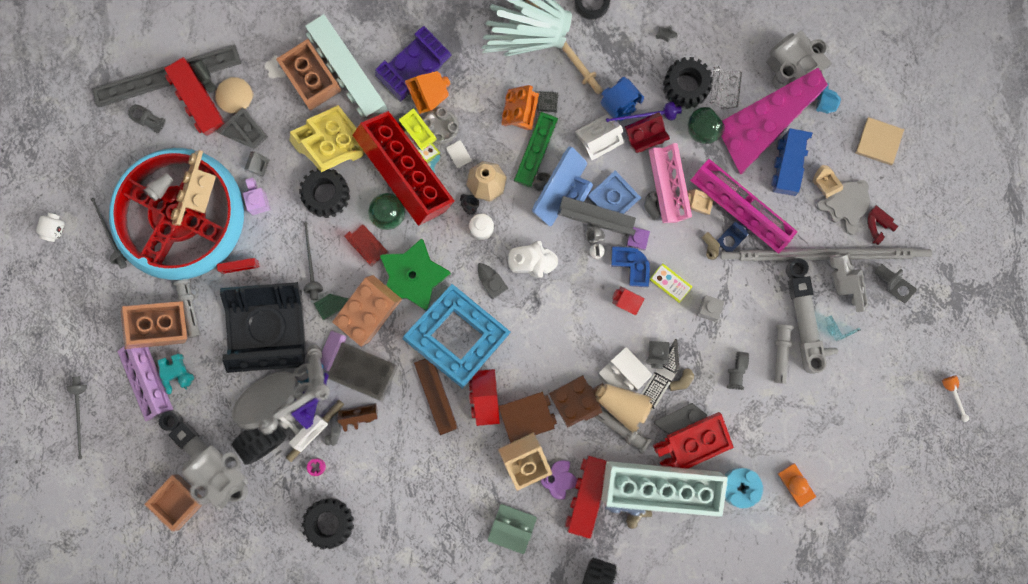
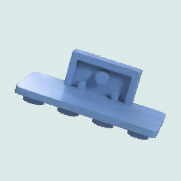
(563, 182)

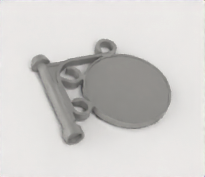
(274, 394)

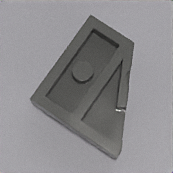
(243, 129)
(681, 418)

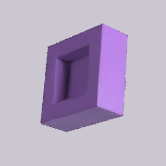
(639, 239)

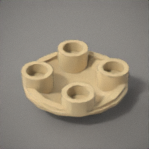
(233, 95)

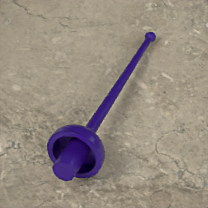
(669, 112)

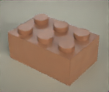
(308, 74)
(367, 310)
(153, 325)

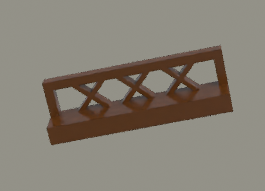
(436, 396)

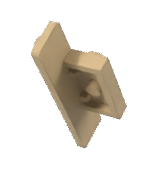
(195, 190)

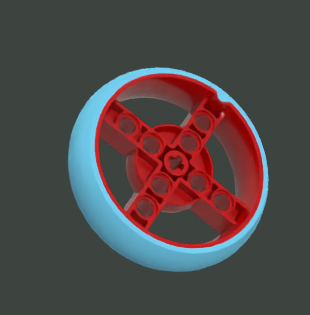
(148, 260)

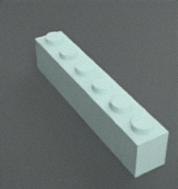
(346, 68)

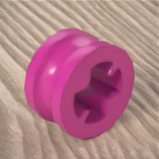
(322, 467)

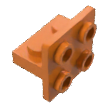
(520, 107)

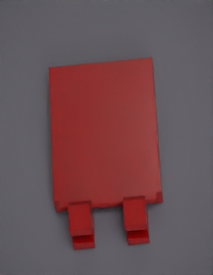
(695, 443)

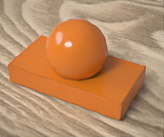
(797, 485)

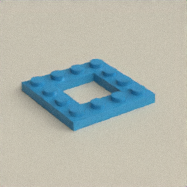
(456, 301)

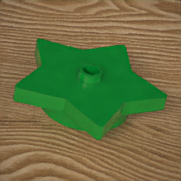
(427, 274)

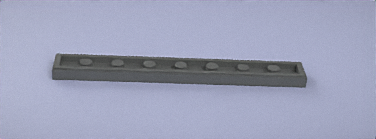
(156, 79)

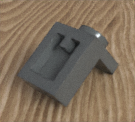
(658, 354)

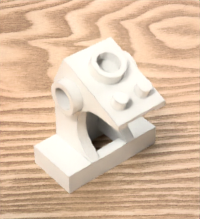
(303, 436)

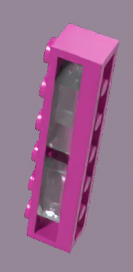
(744, 206)

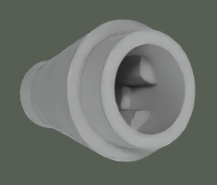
(158, 187)

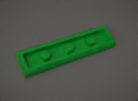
(536, 149)

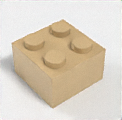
(525, 461)

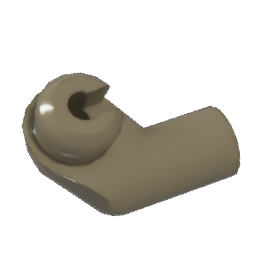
(713, 246)
(684, 382)
(632, 520)

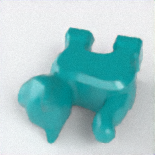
(173, 371)

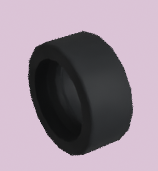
(592, 14)

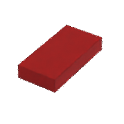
(236, 266)

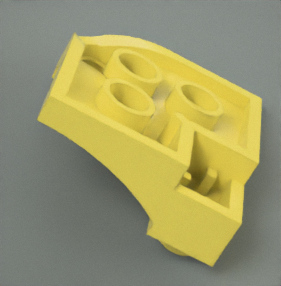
(327, 139)

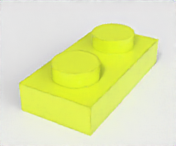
(417, 129)

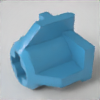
(828, 101)

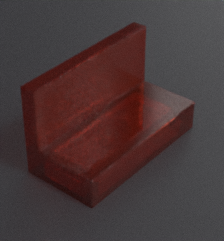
(366, 244)

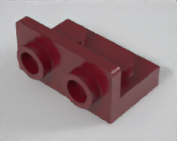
(646, 133)

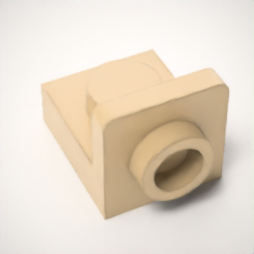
(699, 201)

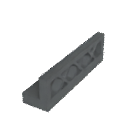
(597, 216)

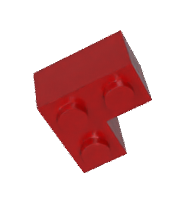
(484, 398)

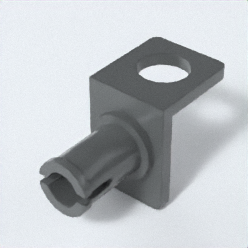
(894, 282)

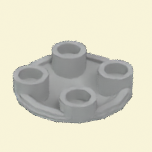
(442, 124)

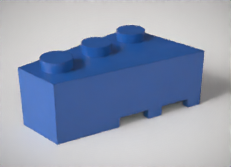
(790, 162)

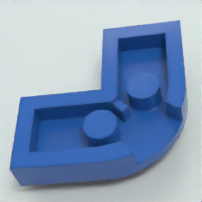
(636, 261)

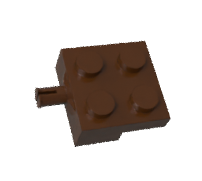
(576, 401)

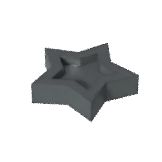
(666, 33)

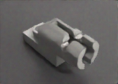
(849, 280)

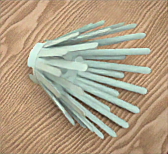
(528, 30)

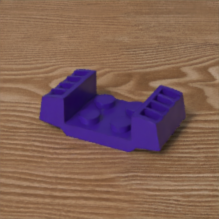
(420, 57)

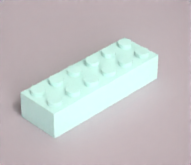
(664, 488)

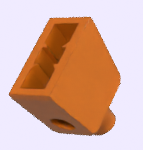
(428, 90)

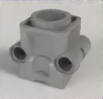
(796, 57)
(209, 472)

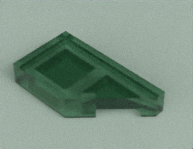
(330, 305)

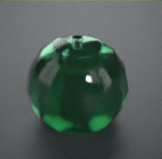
(705, 126)
(391, 216)

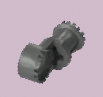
(147, 118)
(736, 374)

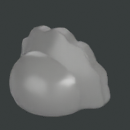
(594, 234)

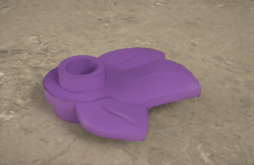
(561, 480)

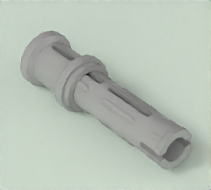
(185, 295)
(783, 343)
(634, 438)

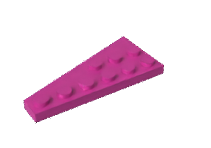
(762, 122)

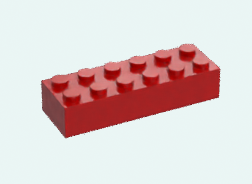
(403, 168)

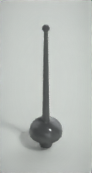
(116, 257)
(312, 287)
(76, 389)

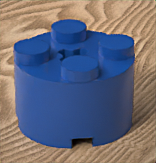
(621, 98)

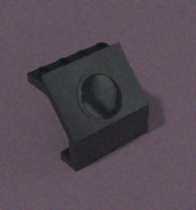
(263, 327)

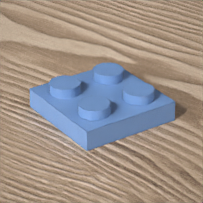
(614, 194)

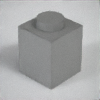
(710, 308)

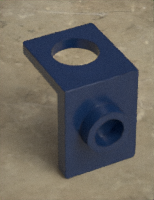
(737, 232)

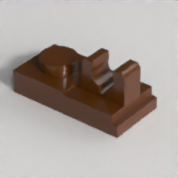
(357, 415)

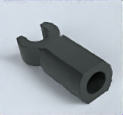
(203, 75)

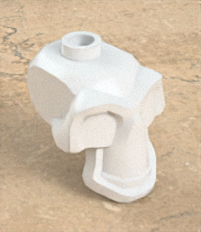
(532, 260)

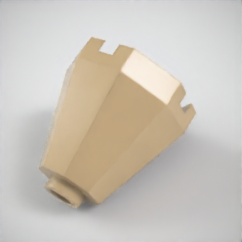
(486, 181)

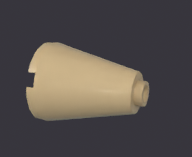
(624, 405)

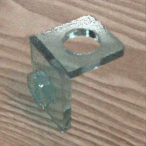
(834, 330)

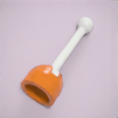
(952, 384)

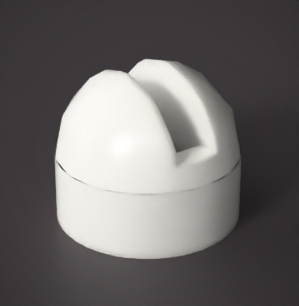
(592, 251)

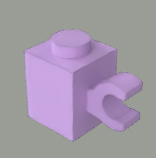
(255, 198)

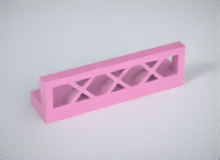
(667, 185)

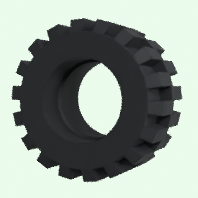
(689, 68)
(329, 207)
(254, 444)
(311, 528)
(600, 572)

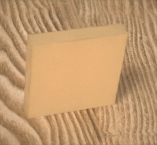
(879, 141)

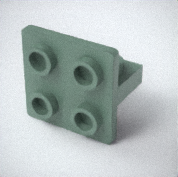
(512, 529)

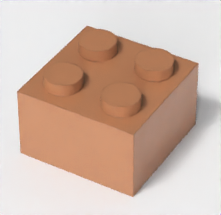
(173, 503)

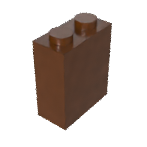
(527, 416)

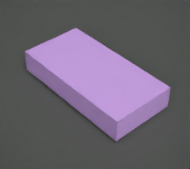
(331, 348)

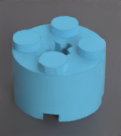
(753, 488)

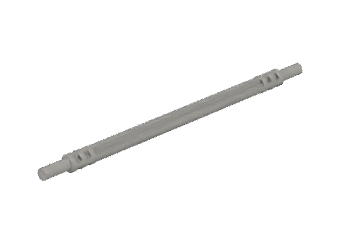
(825, 254)

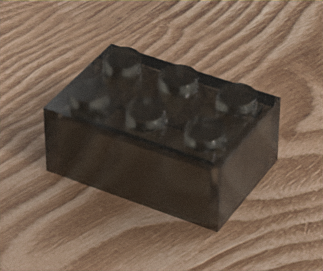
(362, 371)

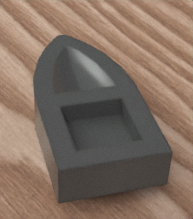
(491, 280)

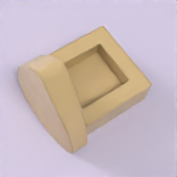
(827, 181)

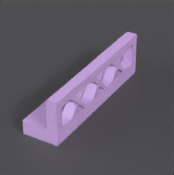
(147, 379)

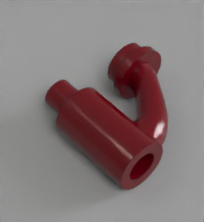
(882, 218)

